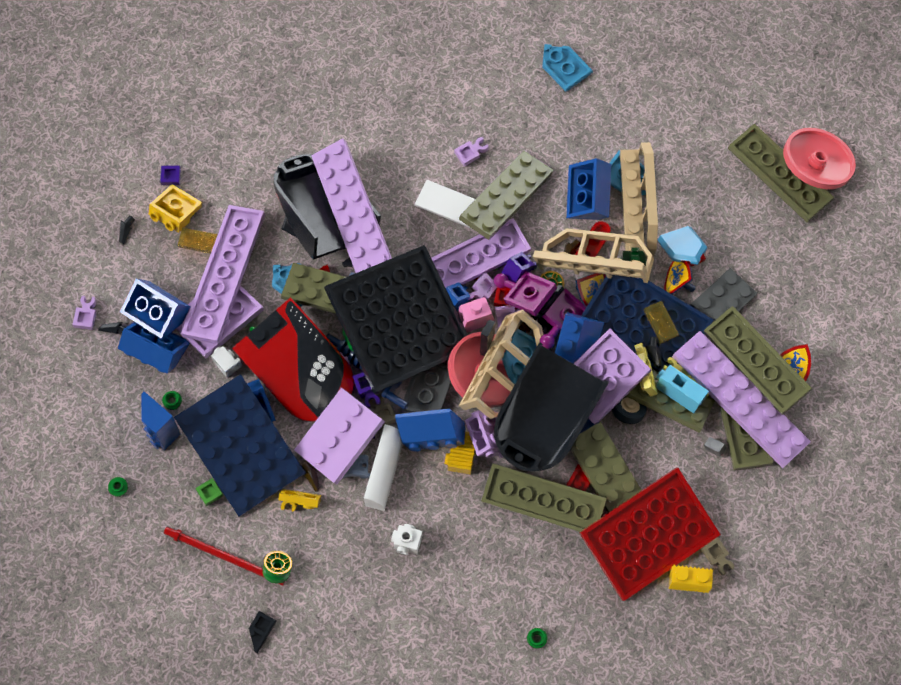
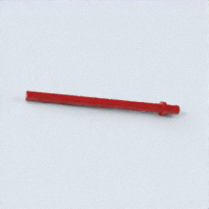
(178, 535)

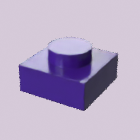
(170, 175)

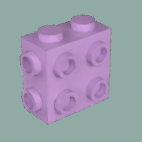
(482, 434)

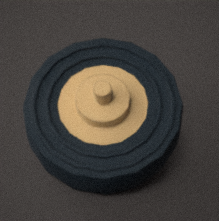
(629, 411)

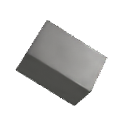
(715, 446)

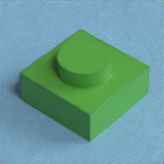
(209, 492)

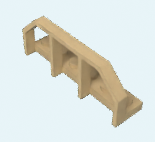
(632, 198)
(596, 264)
(492, 357)

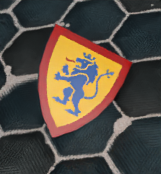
(679, 276)
(588, 286)
(799, 359)

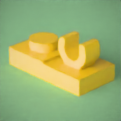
(293, 497)

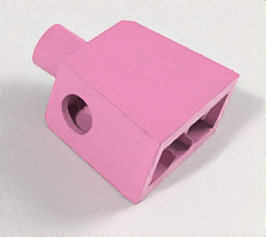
(475, 314)

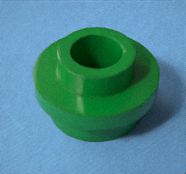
(172, 394)
(118, 492)
(537, 631)

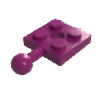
(527, 283)
(556, 316)

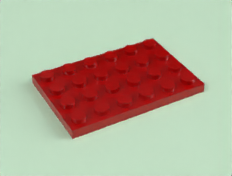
(649, 533)

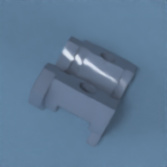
(357, 469)

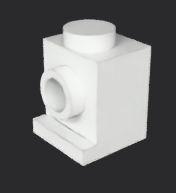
(226, 361)

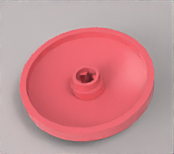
(819, 158)
(463, 365)

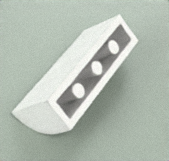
(443, 201)
(383, 468)

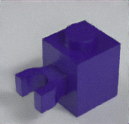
(518, 265)
(364, 389)

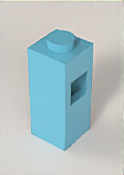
(681, 388)

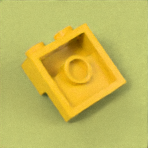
(174, 208)

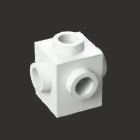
(413, 540)

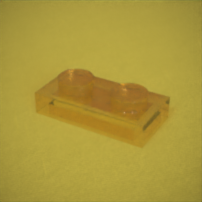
(197, 240)
(661, 322)

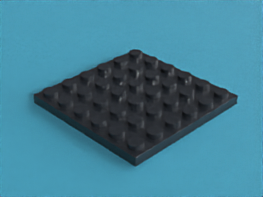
(397, 317)

